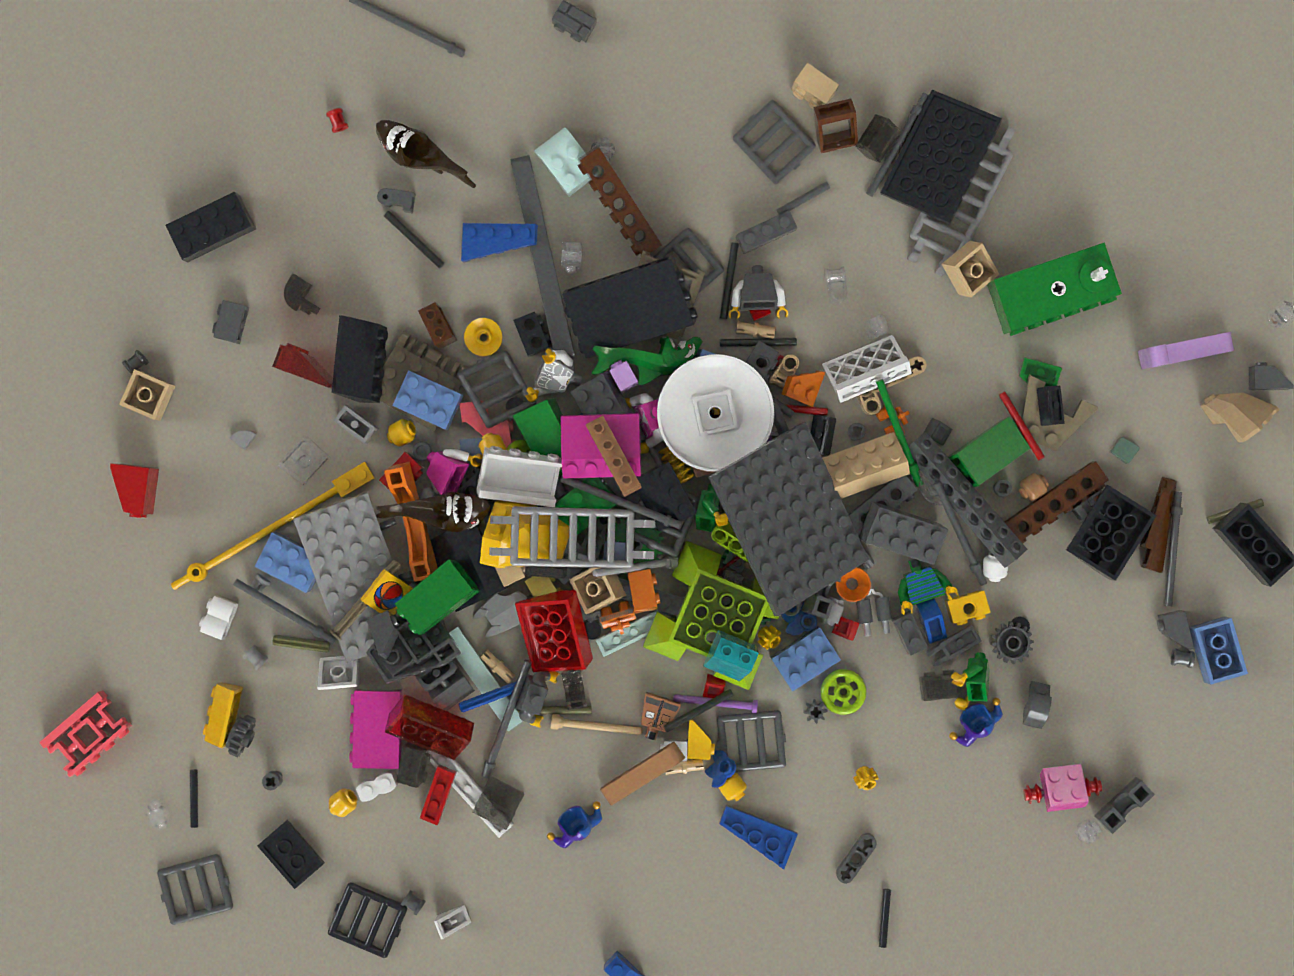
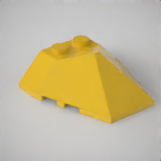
(500, 536)

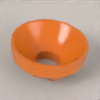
(860, 591)

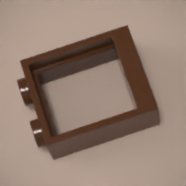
(833, 113)
(437, 325)

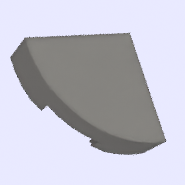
(243, 438)

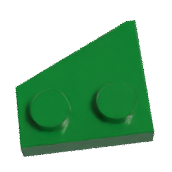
(1043, 371)

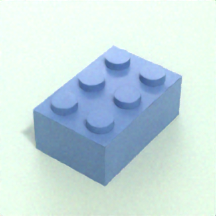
(428, 400)
(287, 562)
(1218, 650)
(805, 658)

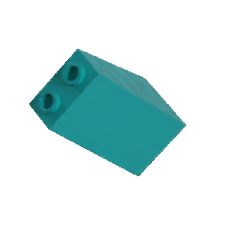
(731, 656)

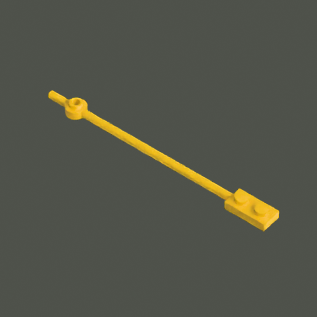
(343, 485)

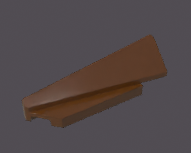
(1157, 535)

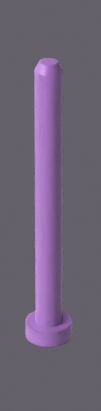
(727, 703)

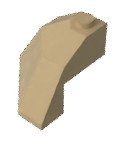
(1239, 412)

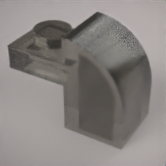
(295, 294)
(574, 689)

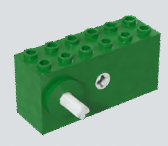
(1079, 282)

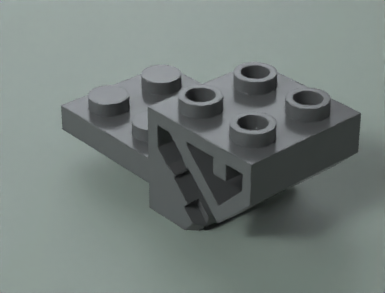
(445, 685)

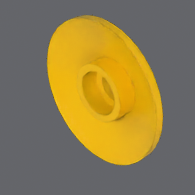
(476, 329)

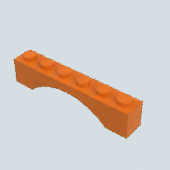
(404, 490)

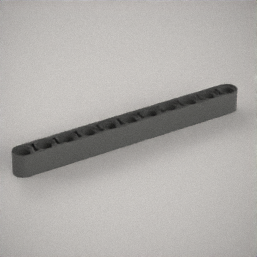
(542, 256)

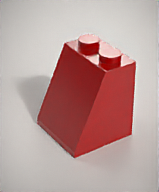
(135, 488)

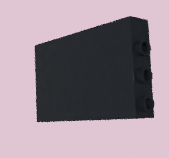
(630, 306)

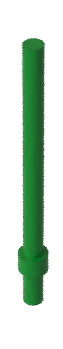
(913, 466)

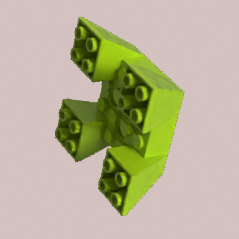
(699, 571)

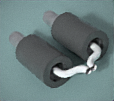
(883, 612)

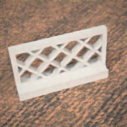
(866, 382)

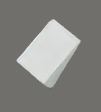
(452, 921)

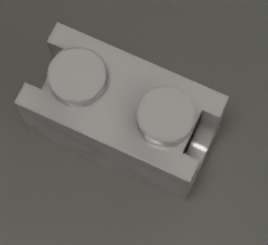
(356, 424)

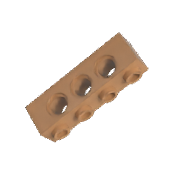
(613, 456)

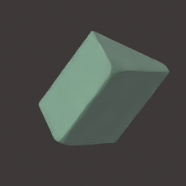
(1125, 450)

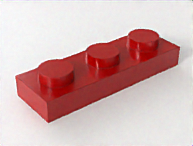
(438, 794)

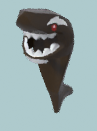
(416, 151)
(447, 512)

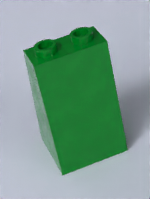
(542, 427)
(990, 452)
(436, 597)

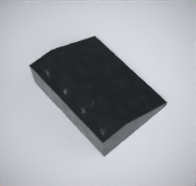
(359, 360)
(1110, 533)
(466, 549)

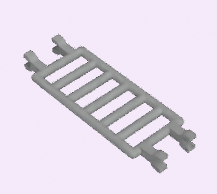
(973, 222)
(571, 561)

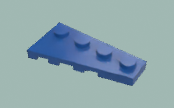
(495, 238)
(766, 837)

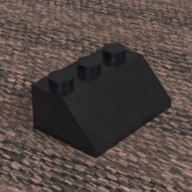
(664, 494)

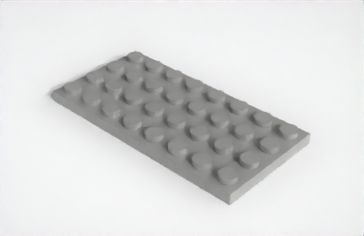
(346, 558)

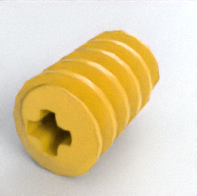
(677, 465)

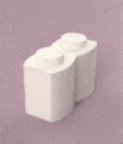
(219, 617)
(373, 786)

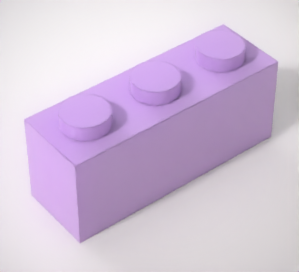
(623, 376)

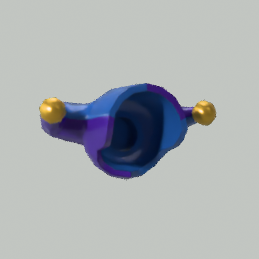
(977, 722)
(576, 825)

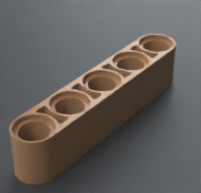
(642, 773)

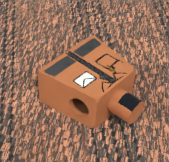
(657, 713)

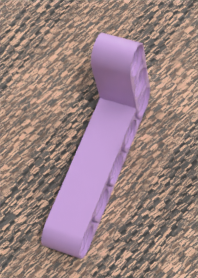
(1185, 350)

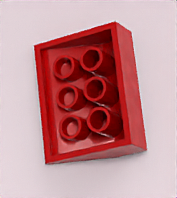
(554, 632)

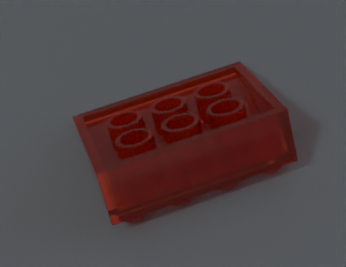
(299, 363)

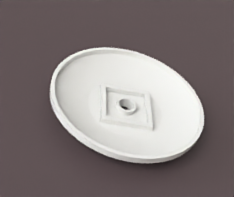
(707, 383)

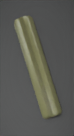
(300, 643)

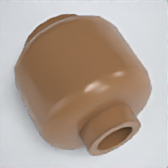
(1033, 487)

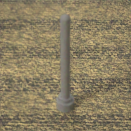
(666, 562)

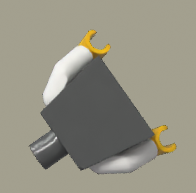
(758, 292)

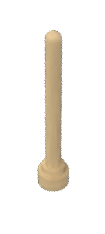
(559, 722)

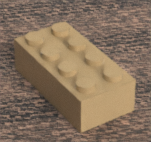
(867, 465)

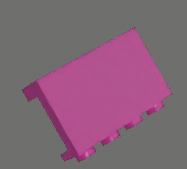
(370, 743)

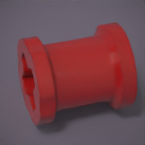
(337, 120)

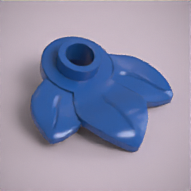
(796, 622)
(721, 768)

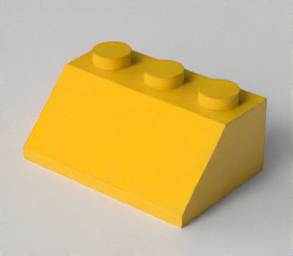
(222, 713)

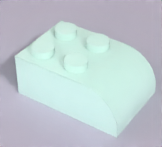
(560, 158)

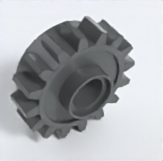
(1022, 642)
(241, 735)

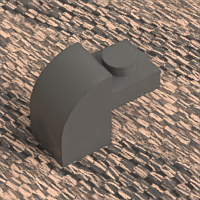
(1038, 705)

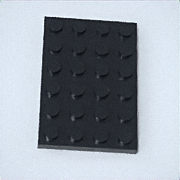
(941, 156)

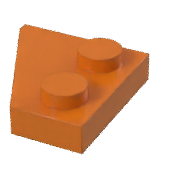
(803, 387)

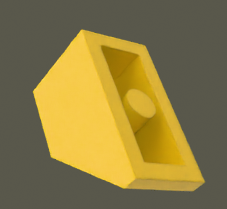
(699, 742)

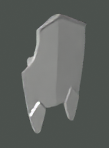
(501, 612)

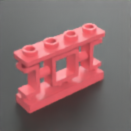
(76, 723)

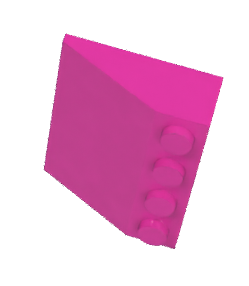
(581, 455)

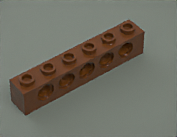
(587, 163)
(1074, 482)

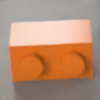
(643, 591)

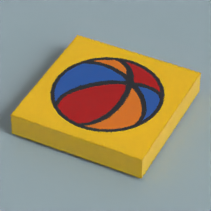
(385, 592)

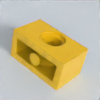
(979, 607)

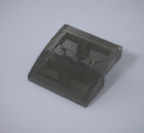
(498, 802)

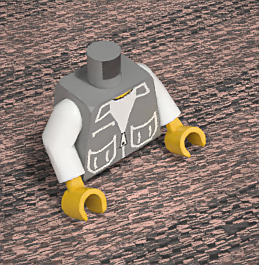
(553, 374)

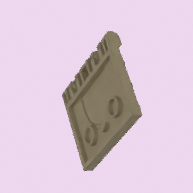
(403, 360)

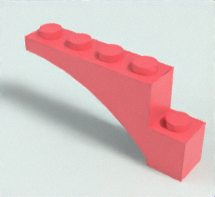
(471, 416)

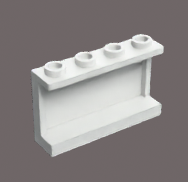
(518, 476)

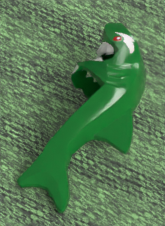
(649, 364)

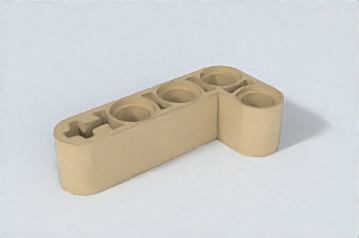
(872, 395)

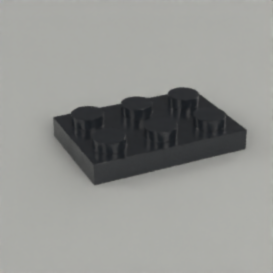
(291, 854)

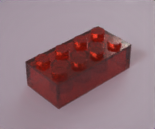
(429, 727)

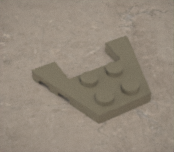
(1052, 435)

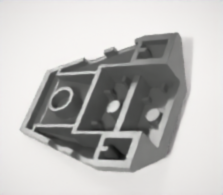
(414, 652)

